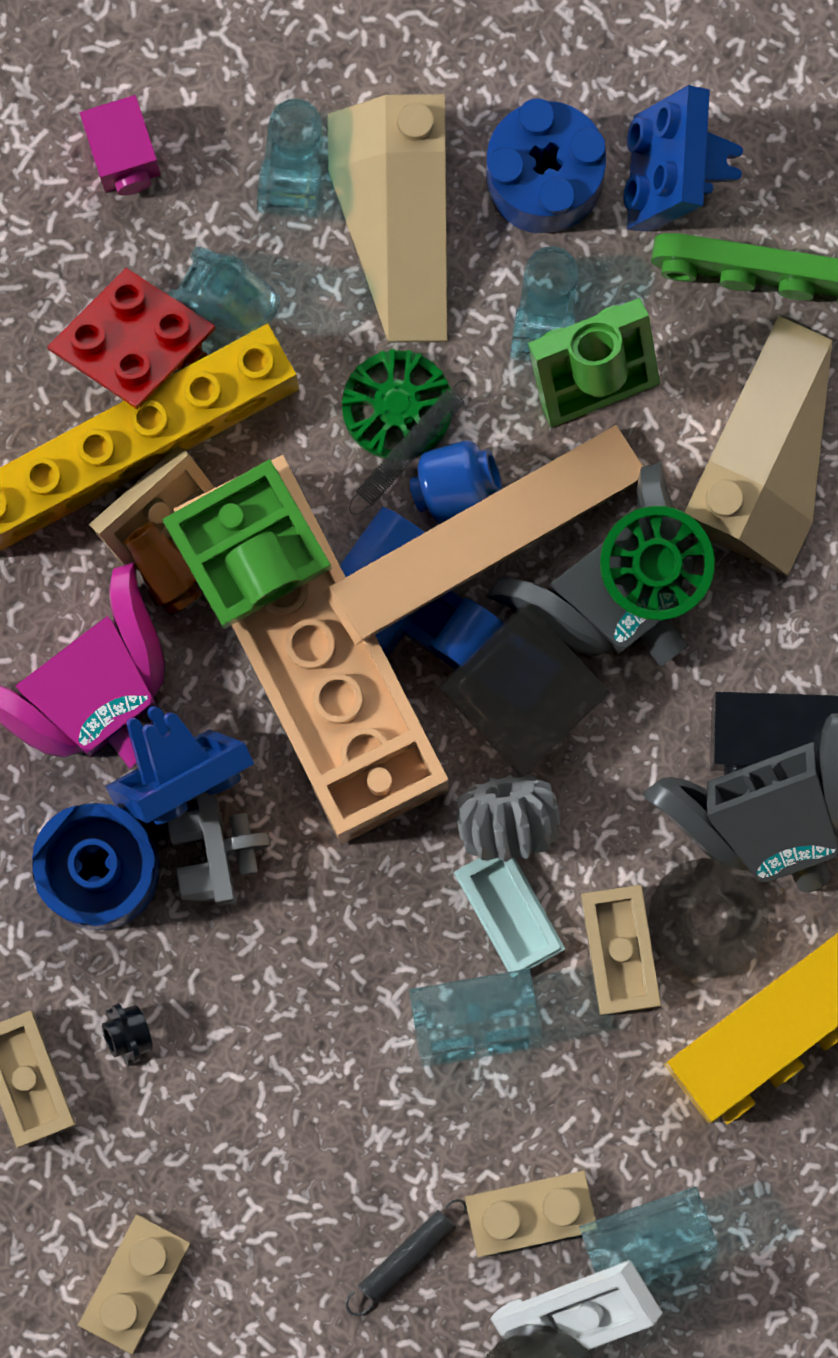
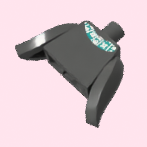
(582, 609)
(765, 816)

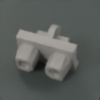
(214, 879)

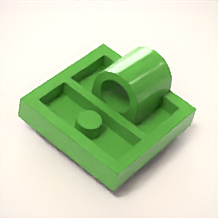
(594, 362)
(247, 544)

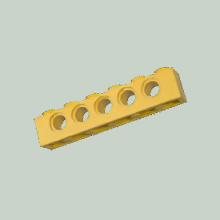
(132, 441)

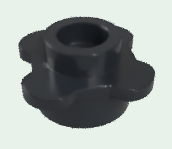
(127, 1033)

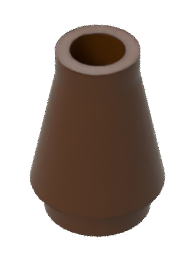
(162, 569)

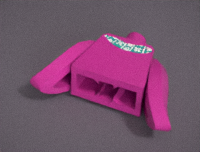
(92, 684)

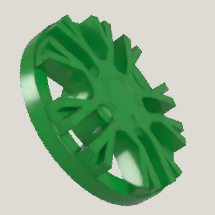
(395, 401)
(657, 563)

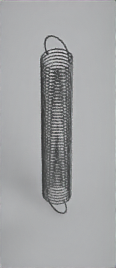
(403, 446)

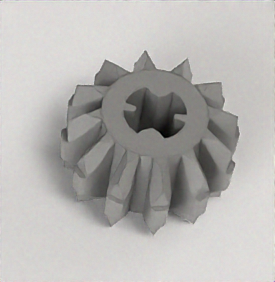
(508, 818)

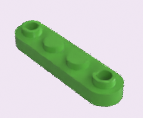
(744, 265)

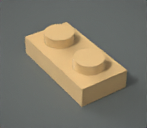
(151, 499)
(620, 950)
(29, 1083)
(529, 1213)
(134, 1284)

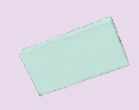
(509, 912)

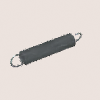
(405, 1257)

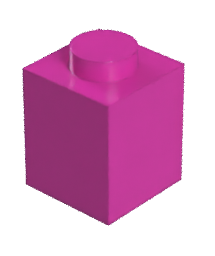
(121, 146)

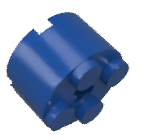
(539, 134)
(95, 831)

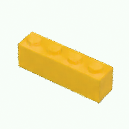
(762, 1038)

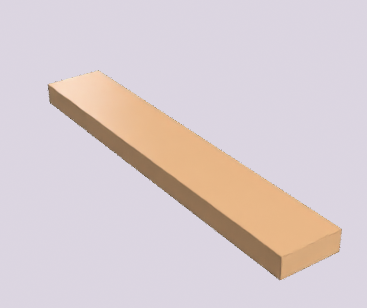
(484, 535)

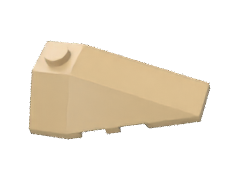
(392, 192)
(766, 463)

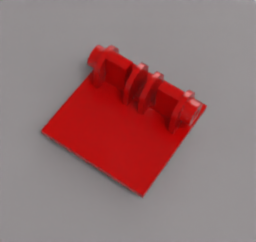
(132, 338)

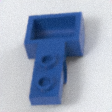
(445, 627)

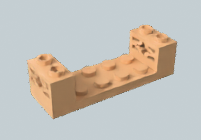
(339, 701)

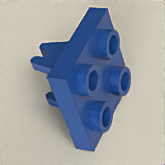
(674, 159)
(175, 767)

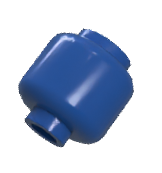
(454, 479)

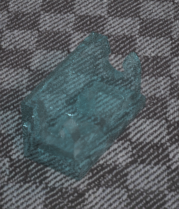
(476, 1018)
(654, 1236)

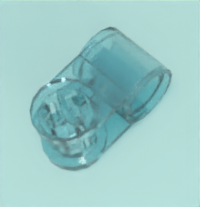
(292, 171)
(226, 292)
(542, 309)

